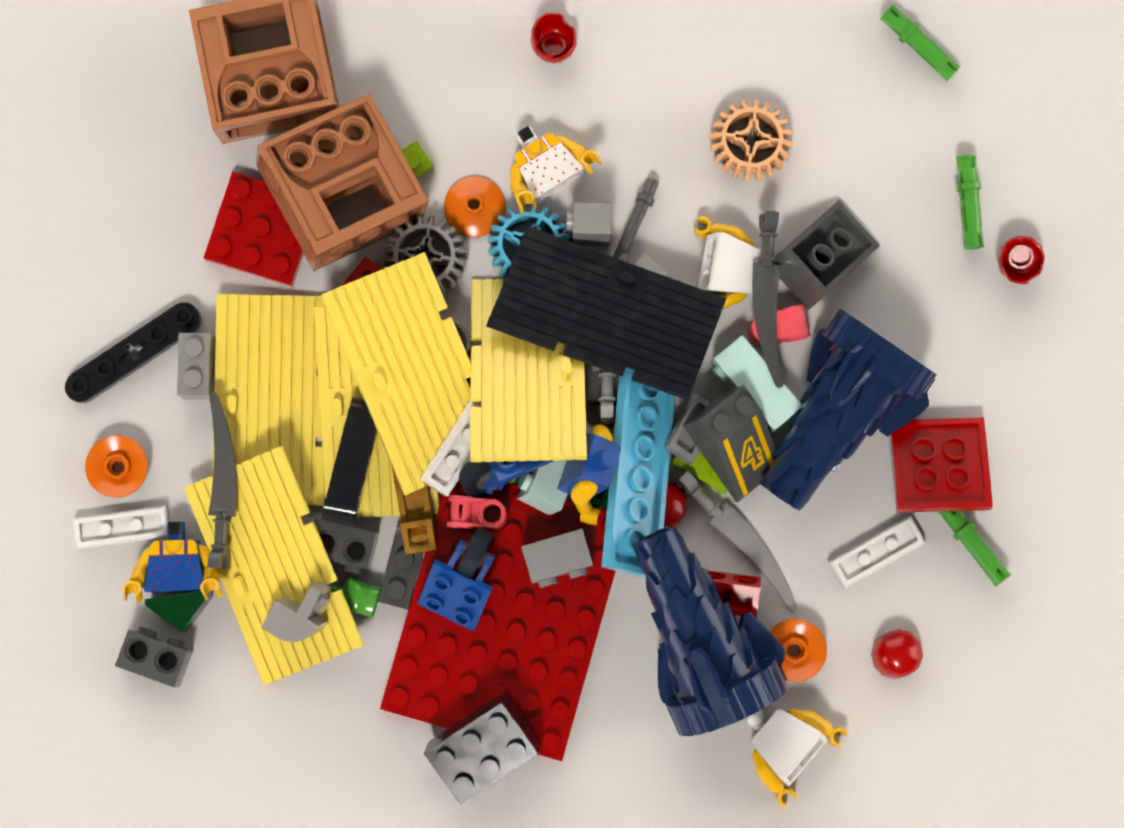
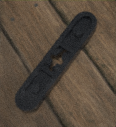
(107, 370)

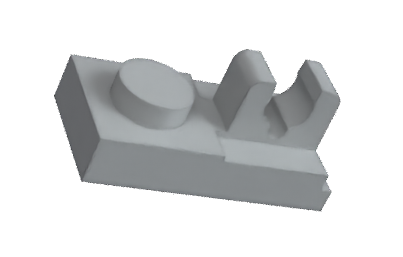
(679, 440)

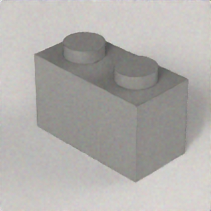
(590, 223)
(196, 365)
(557, 557)

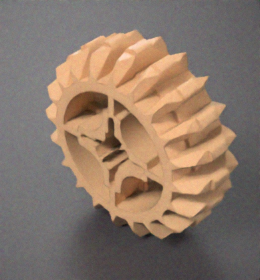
(739, 138)

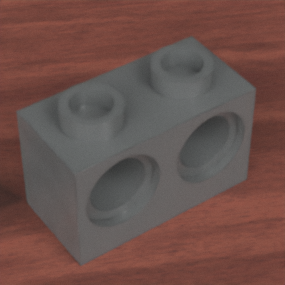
(344, 537)
(152, 664)

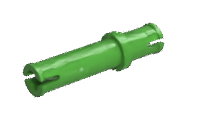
(919, 42)
(969, 198)
(976, 546)

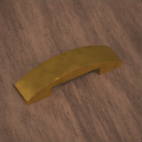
(416, 519)

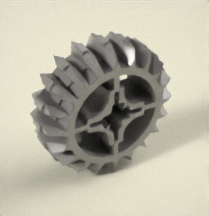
(438, 259)

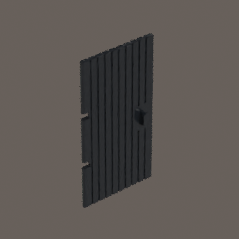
(607, 312)

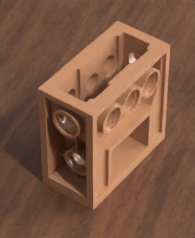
(264, 73)
(331, 161)

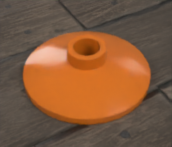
(478, 221)
(101, 463)
(811, 645)

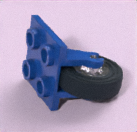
(485, 478)
(455, 592)

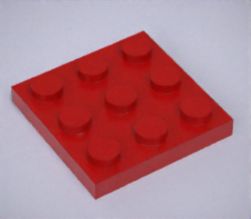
(253, 233)
(941, 466)

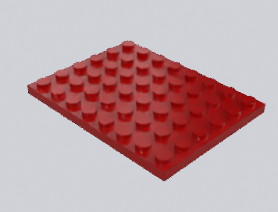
(526, 640)

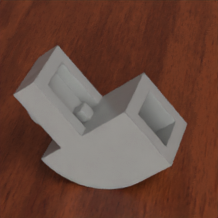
(295, 621)

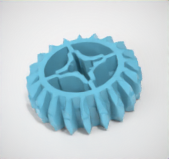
(515, 237)

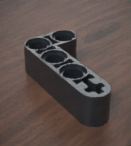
(350, 465)

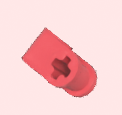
(791, 325)
(474, 513)

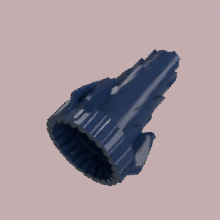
(854, 390)
(707, 663)

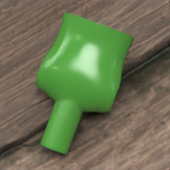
(360, 596)

